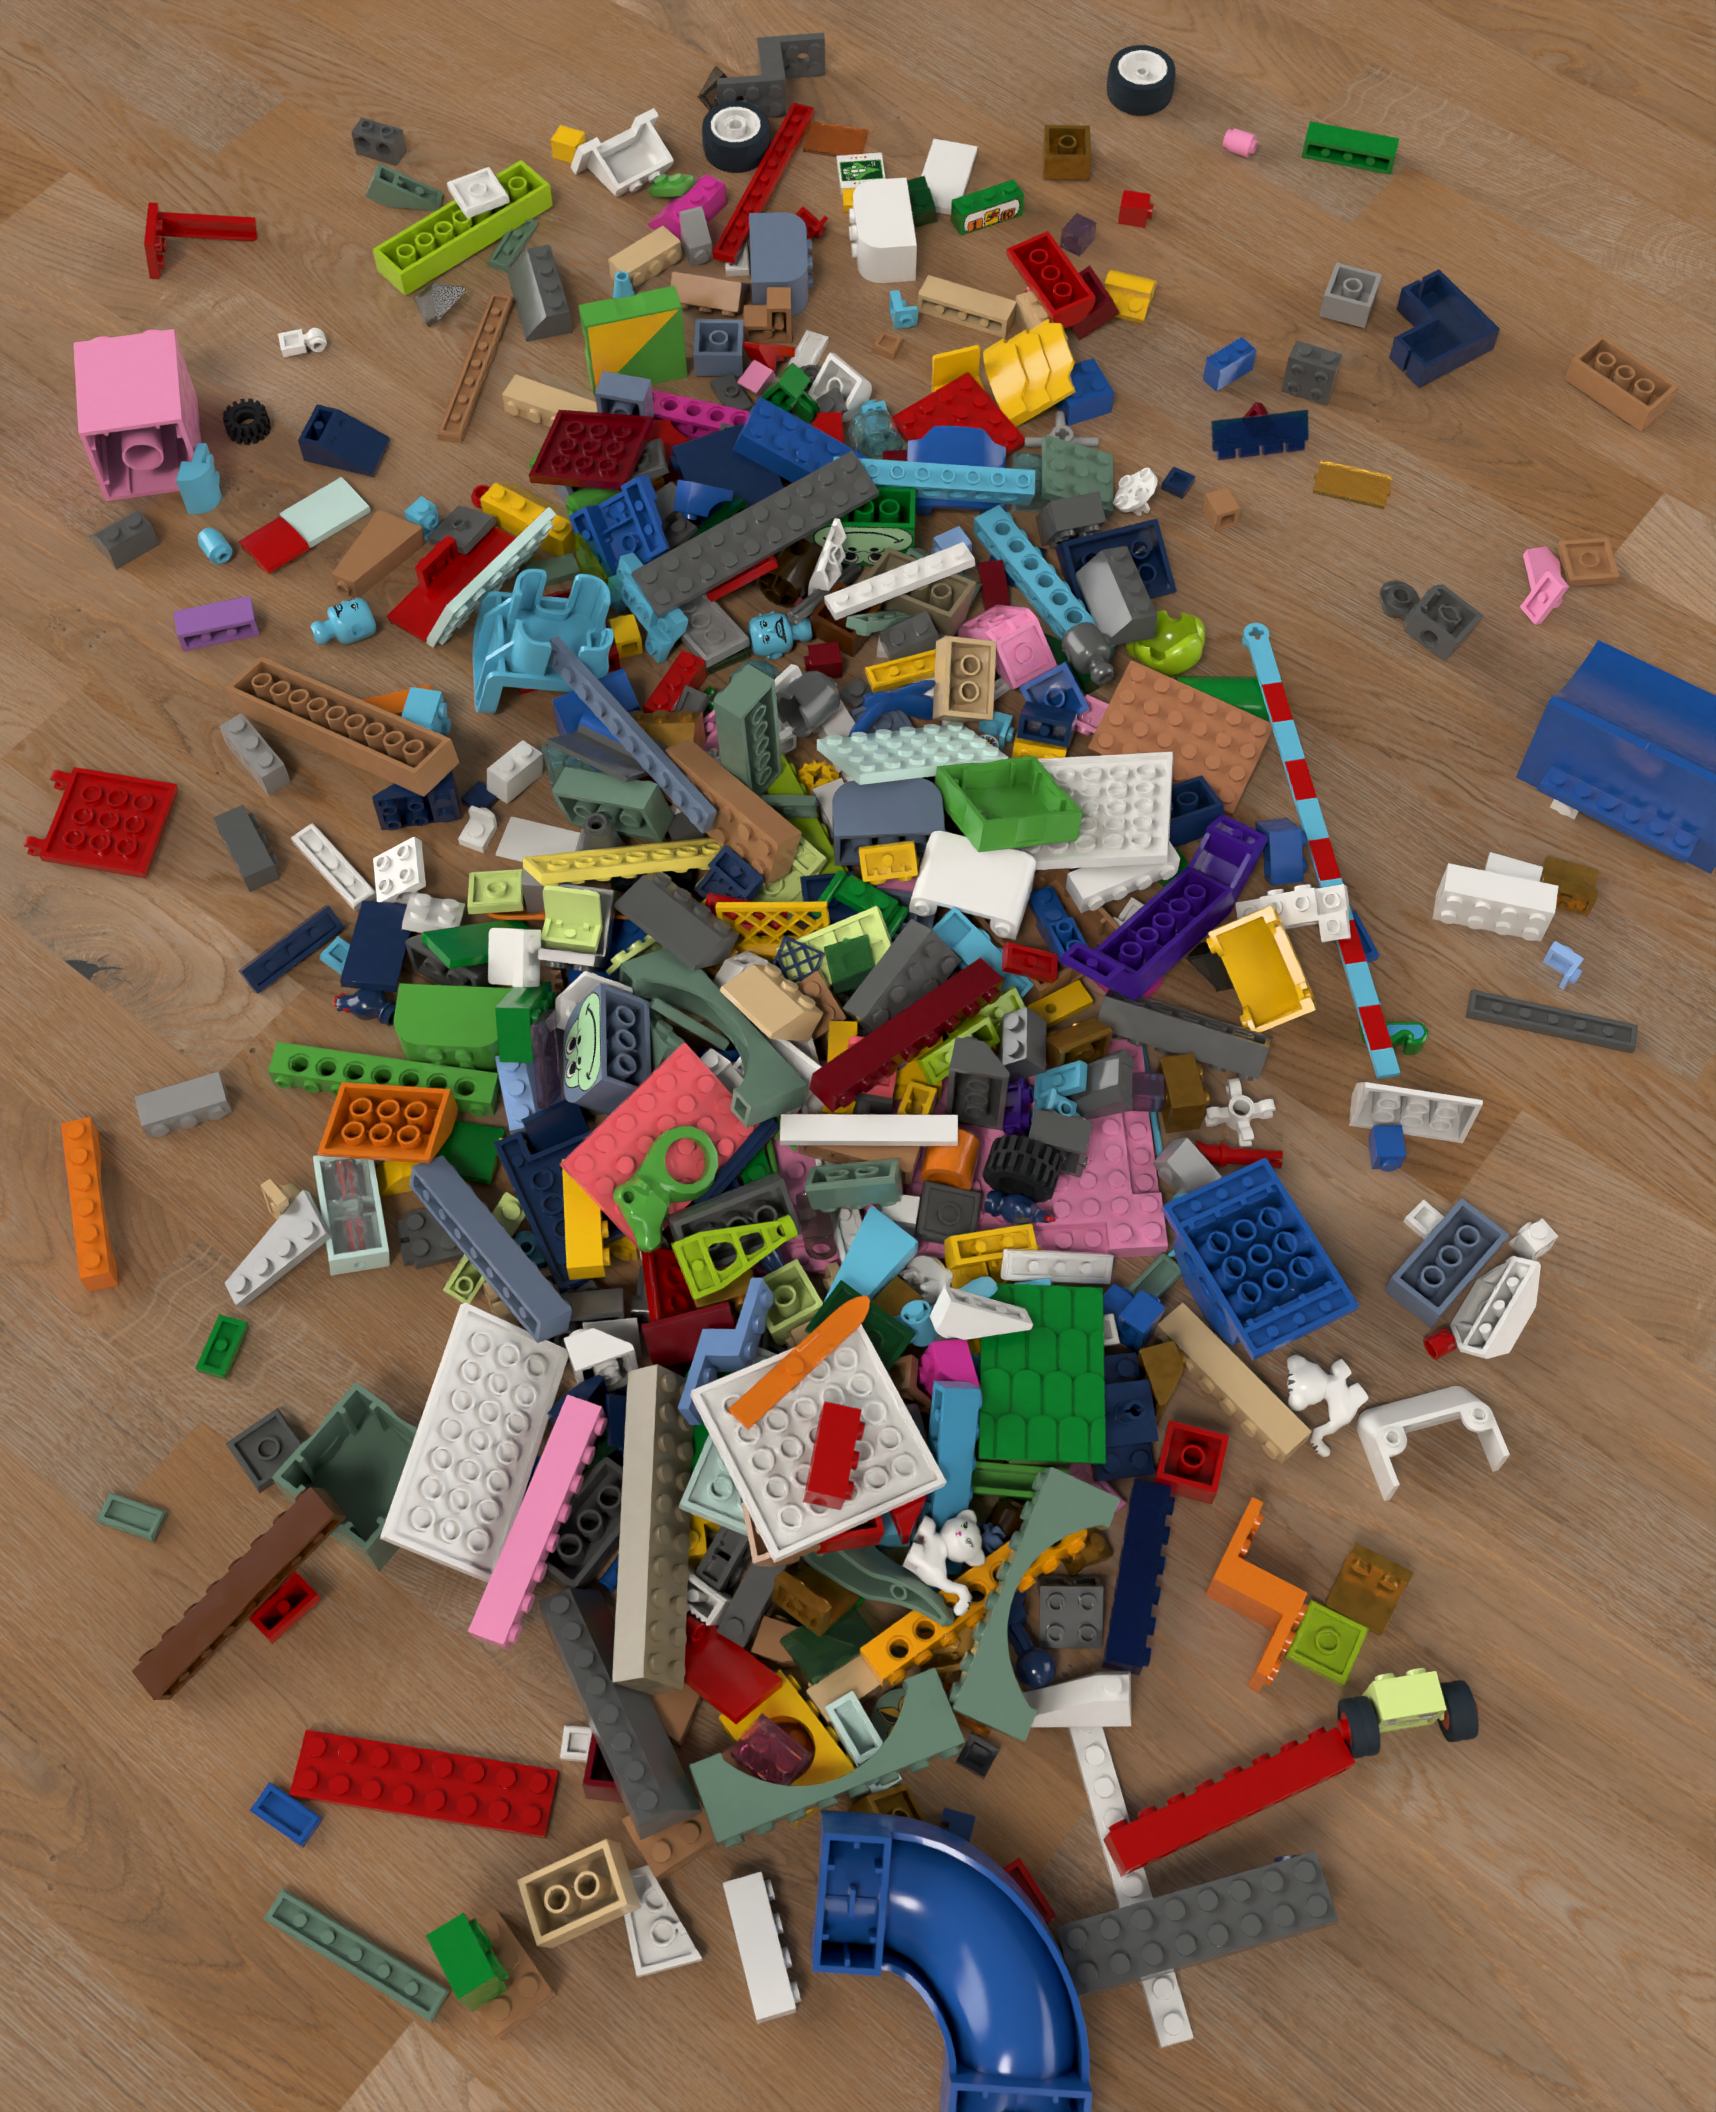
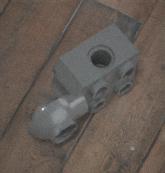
(1437, 621)

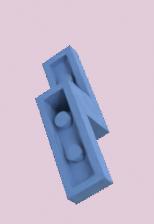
(728, 1348)

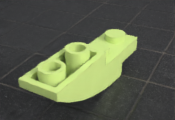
(466, 1278)

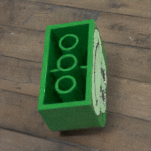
(875, 526)

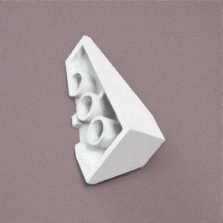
(1084, 1701)

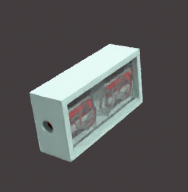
(352, 1213)

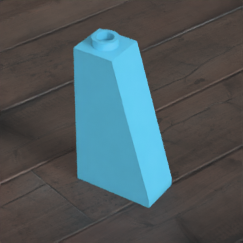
(875, 1255)

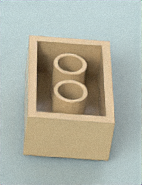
(578, 1893)

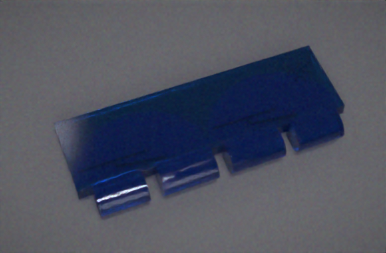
(1260, 430)

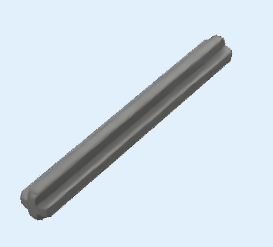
(810, 603)

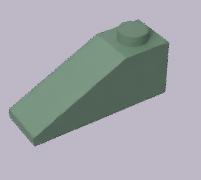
(401, 191)

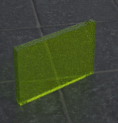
(586, 560)

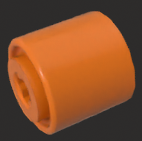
(952, 1164)

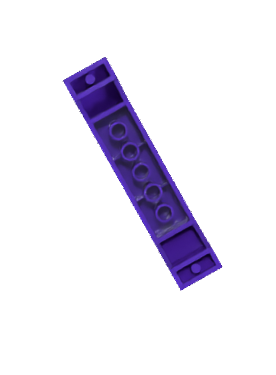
(1177, 915)

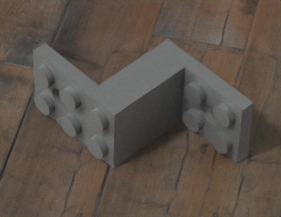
(776, 62)
(581, 960)

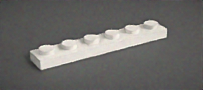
(899, 581)

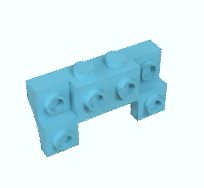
(625, 592)
(974, 943)

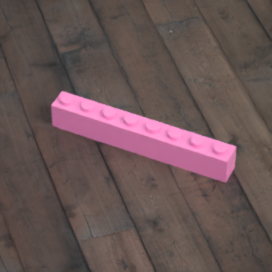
(538, 1523)

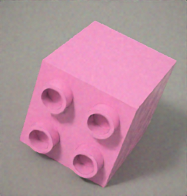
(135, 412)

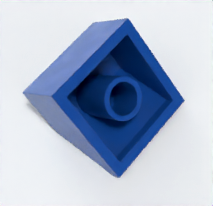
(1057, 688)

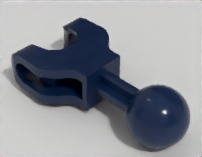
(1034, 1665)

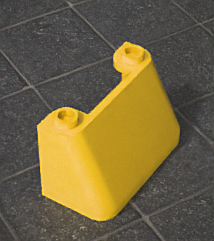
(1263, 969)

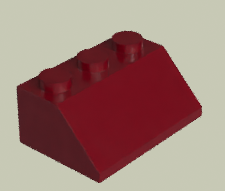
(675, 1338)

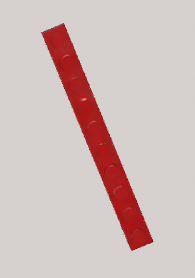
(763, 182)

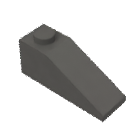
(749, 1604)

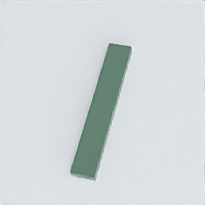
(357, 1955)

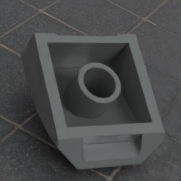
(1107, 1086)

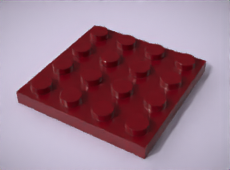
(591, 449)

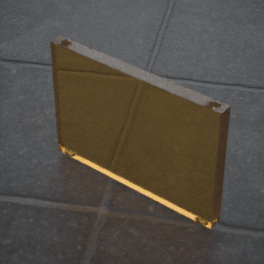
(834, 139)

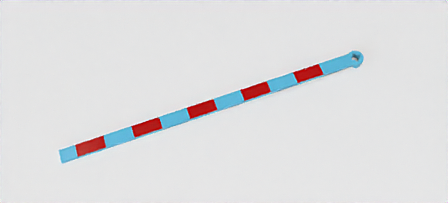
(1320, 847)

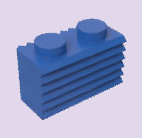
(1229, 364)

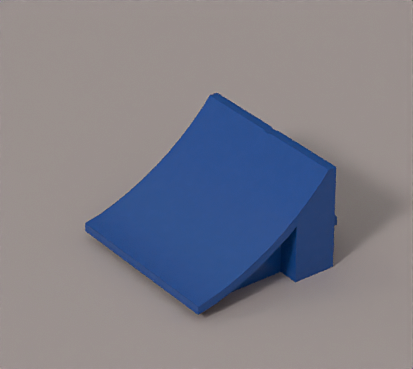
(1632, 754)

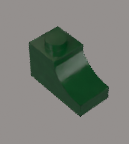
(921, 202)

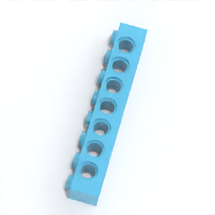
(954, 481)
(1009, 543)

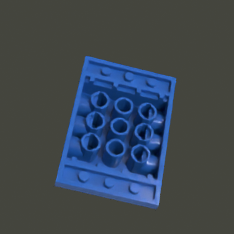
(1255, 1261)

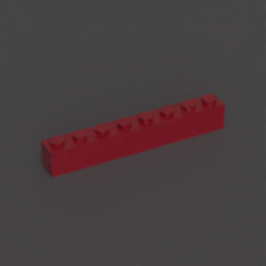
(906, 1035)

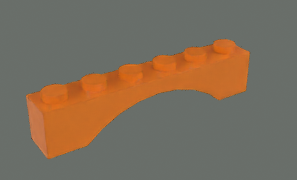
(91, 1234)

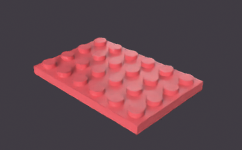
(672, 1096)

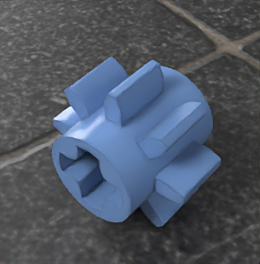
(990, 1537)

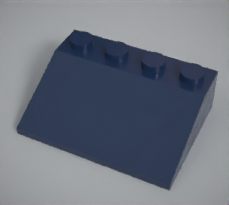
(1144, 544)

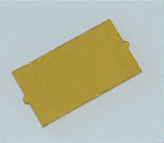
(1352, 484)

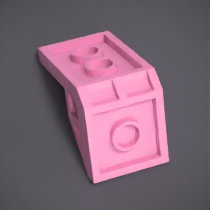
(1019, 639)

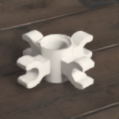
(1237, 1122)

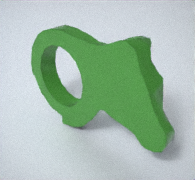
(651, 1190)

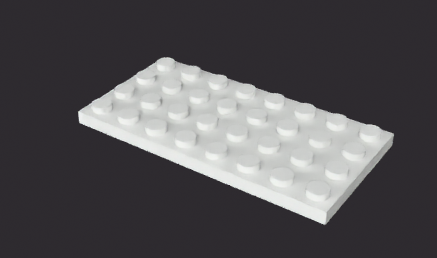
(475, 1444)

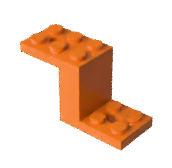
(1258, 1596)

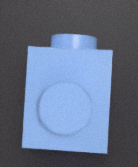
(1564, 961)

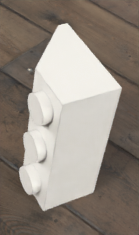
(601, 1354)

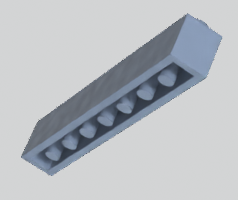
(491, 1249)

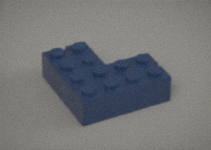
(1445, 330)

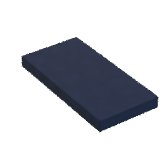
(377, 948)

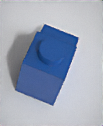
(698, 499)

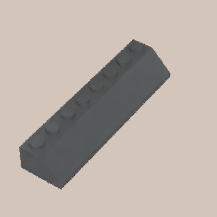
(619, 1716)

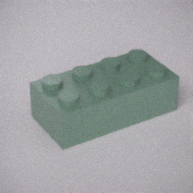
(631, 807)

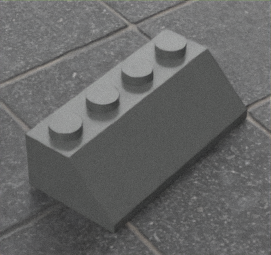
(539, 294)
(1117, 597)
(677, 921)
(976, 1084)

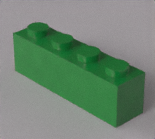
(1350, 147)

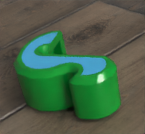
(1406, 1034)

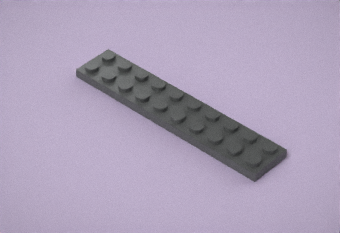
(755, 534)

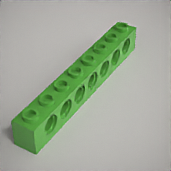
(291, 1057)

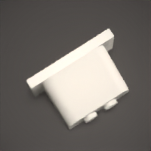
(626, 159)

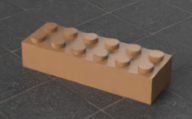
(742, 817)

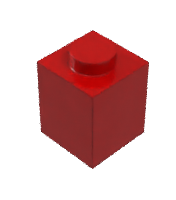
(1135, 208)

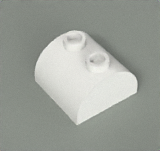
(838, 374)

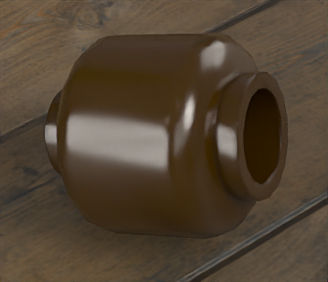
(1007, 1517)

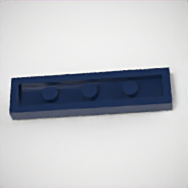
(291, 949)

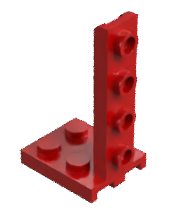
(190, 226)

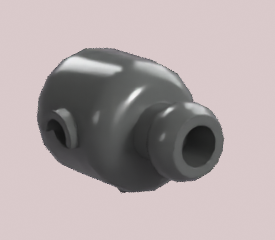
(1089, 652)

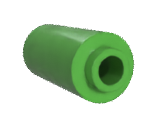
(588, 497)

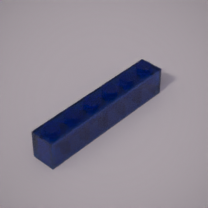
(1137, 1577)

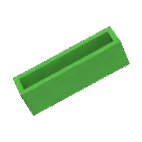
(1005, 1480)

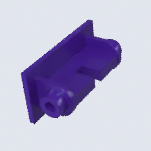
(1018, 1098)

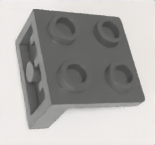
(1070, 1611)

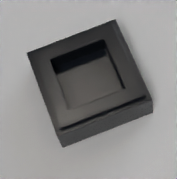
(977, 1755)

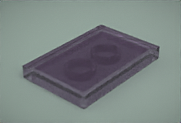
(546, 1058)

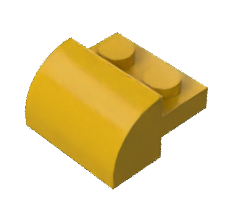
(1130, 294)

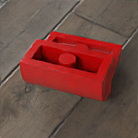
(284, 1608)

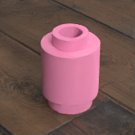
(1240, 142)

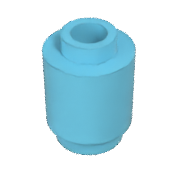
(214, 545)

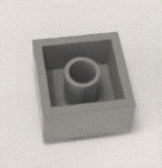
(1350, 295)

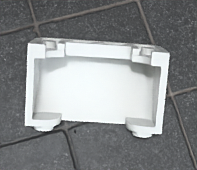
(974, 882)

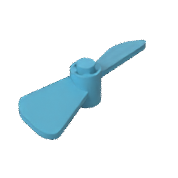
(917, 1313)

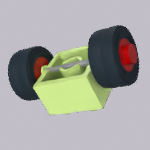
(1405, 1704)

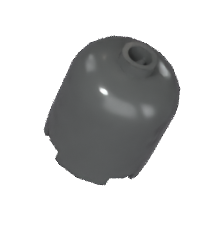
(808, 702)

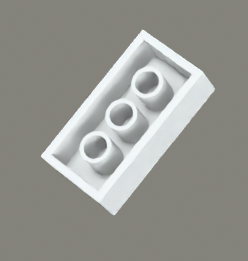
(1495, 902)

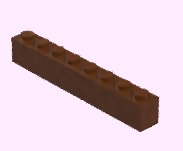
(239, 1593)

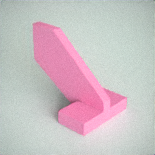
(1545, 584)

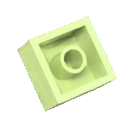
(793, 1300)

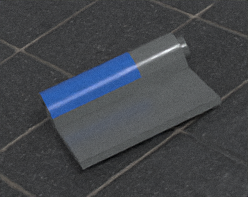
(600, 749)

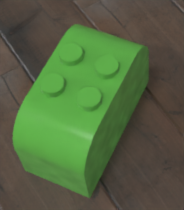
(449, 1024)

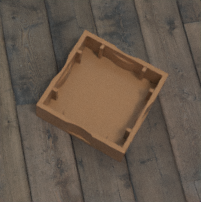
(1093, 925)

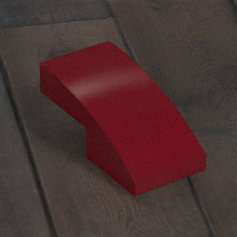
(994, 584)

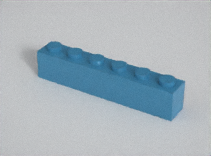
(952, 1444)

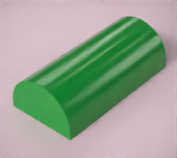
(1235, 690)

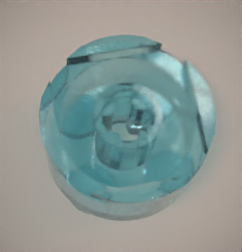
(874, 433)

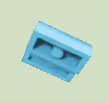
(199, 482)

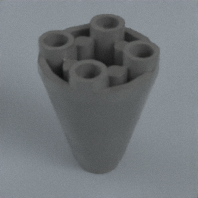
(598, 834)

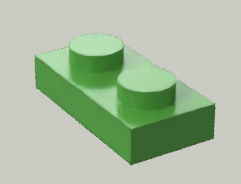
(671, 185)

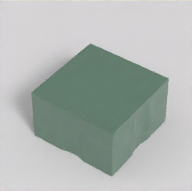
(359, 1463)

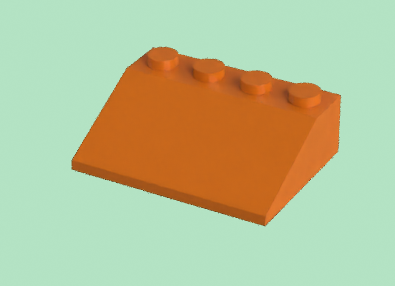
(389, 1123)

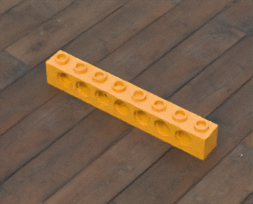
(979, 1578)

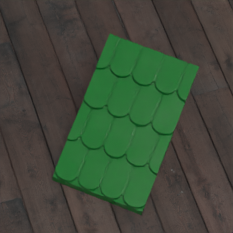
(1045, 1382)

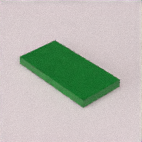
(467, 943)

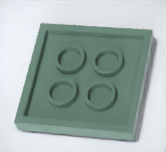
(1076, 471)

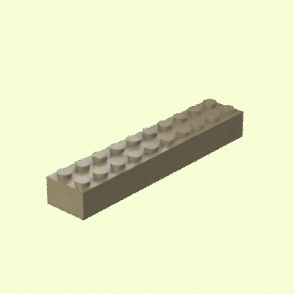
(653, 1536)

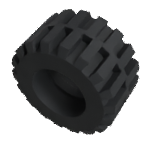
(1022, 1168)

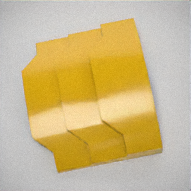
(1030, 371)
(981, 1255)

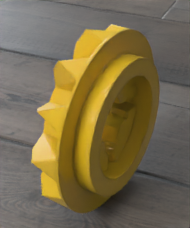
(807, 774)

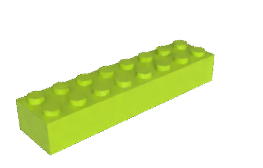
(450, 237)

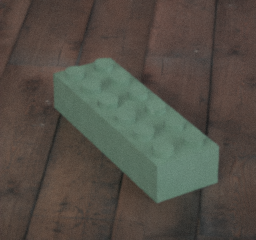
(749, 729)

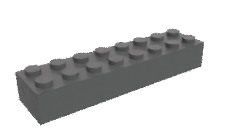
(1197, 1925)

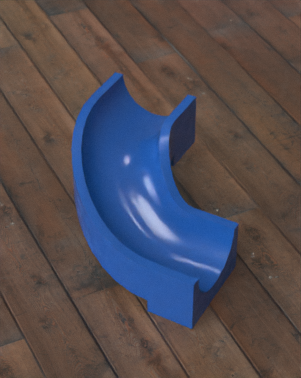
(971, 1946)

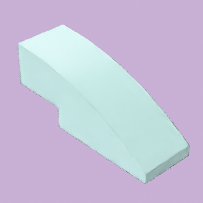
(856, 1733)

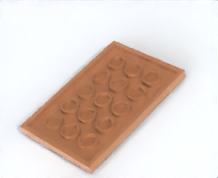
(1203, 732)

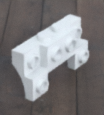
(1308, 907)

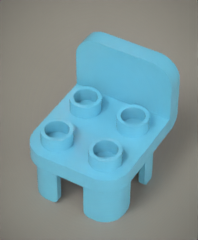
(515, 633)

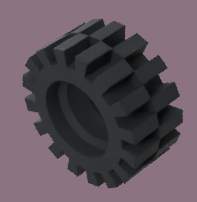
(245, 411)

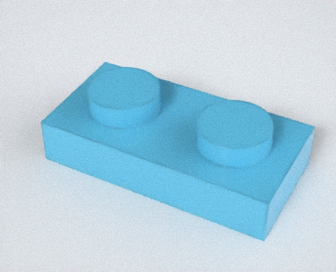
(1065, 1079)

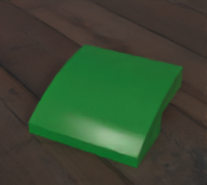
(472, 1151)

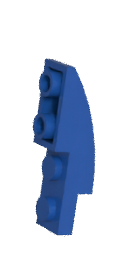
(1052, 921)

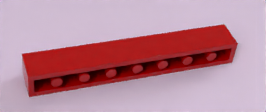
(1227, 1801)

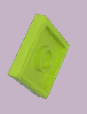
(1327, 1643)

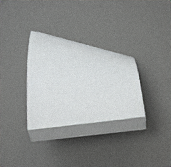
(829, 563)

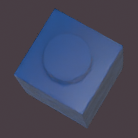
(1387, 1147)

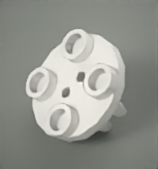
(1135, 492)
(927, 1277)

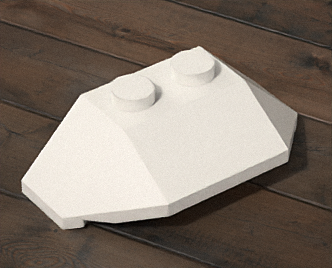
(1497, 1308)

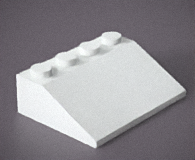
(1417, 1111)

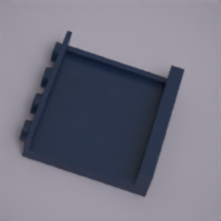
(715, 463)

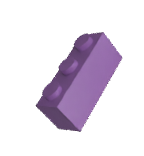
(216, 623)

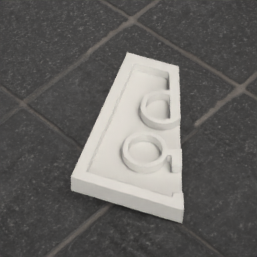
(655, 1931)

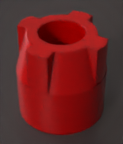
(1439, 1344)

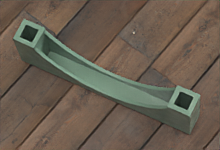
(769, 1081)
(988, 1684)
(744, 1805)

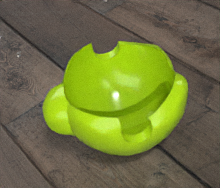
(1175, 645)

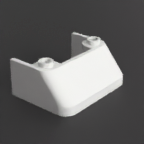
(1384, 1429)

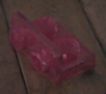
(770, 1752)

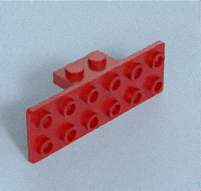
(442, 577)

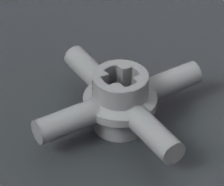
(1064, 433)

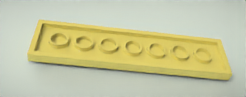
(621, 861)

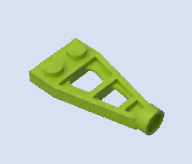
(697, 1264)

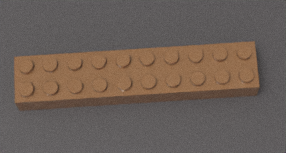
(343, 726)

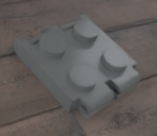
(428, 1240)

